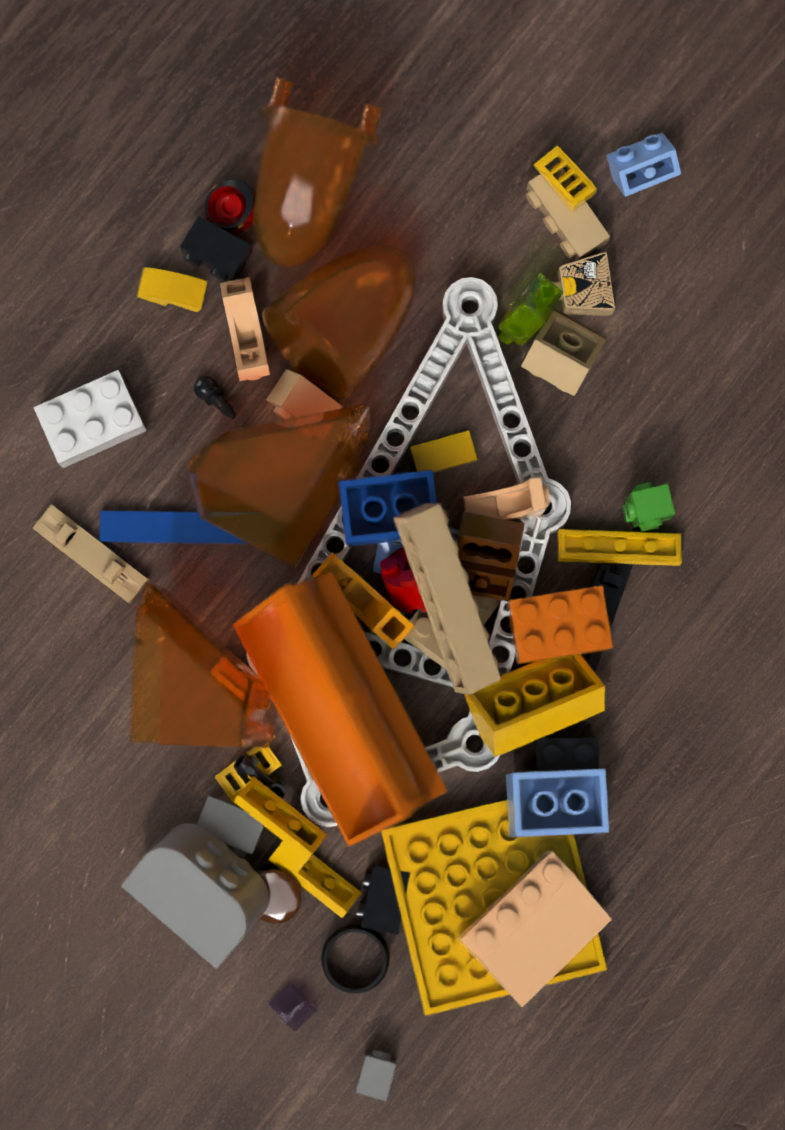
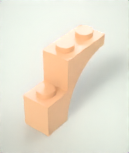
(511, 503)

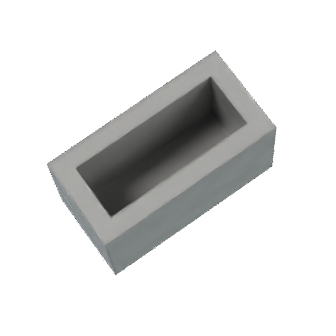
(231, 825)

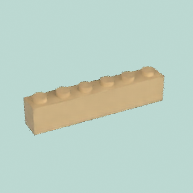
(448, 598)

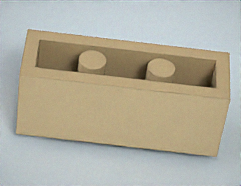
(578, 230)

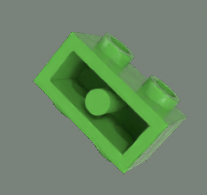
(648, 506)

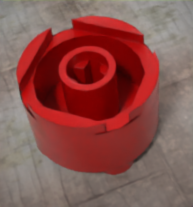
(401, 582)

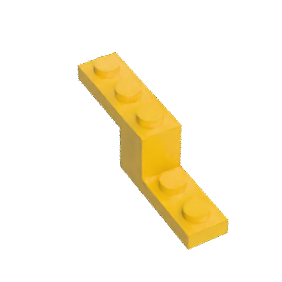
(297, 848)

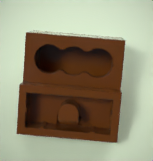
(489, 554)

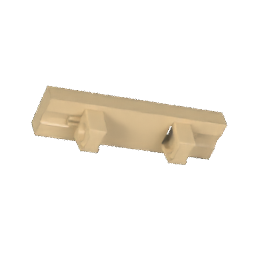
(90, 554)

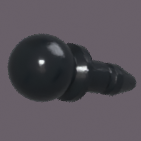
(208, 390)

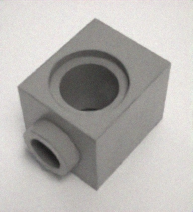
(376, 1075)

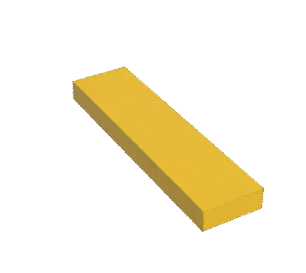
(619, 547)

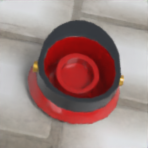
(231, 206)

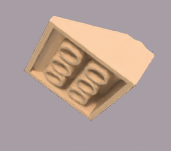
(535, 928)

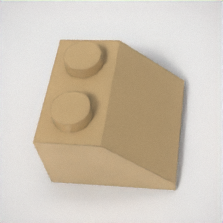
(563, 353)

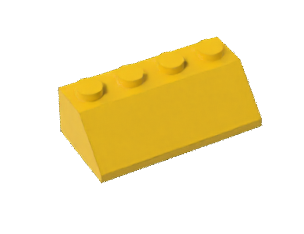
(536, 702)

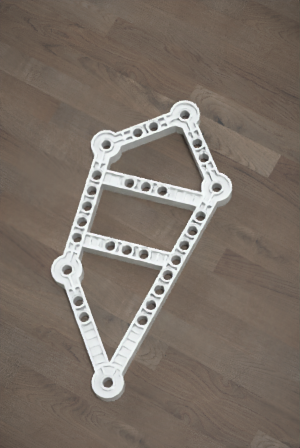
(500, 391)

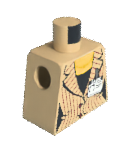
(586, 286)

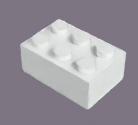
(90, 419)

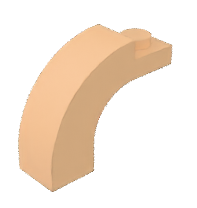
(245, 329)

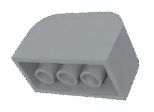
(200, 890)

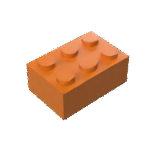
(559, 625)

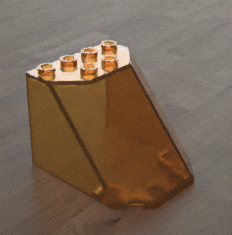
(279, 478)
(191, 684)

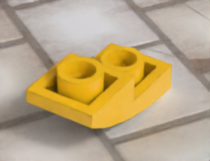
(172, 288)

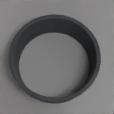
(348, 929)

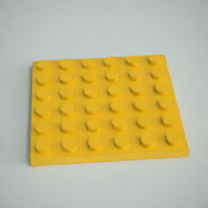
(456, 873)

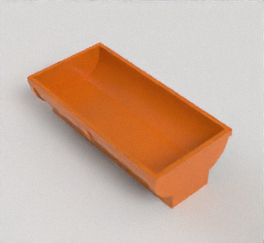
(339, 707)

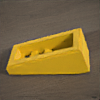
(570, 201)
(274, 763)

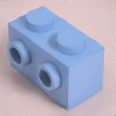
(643, 164)

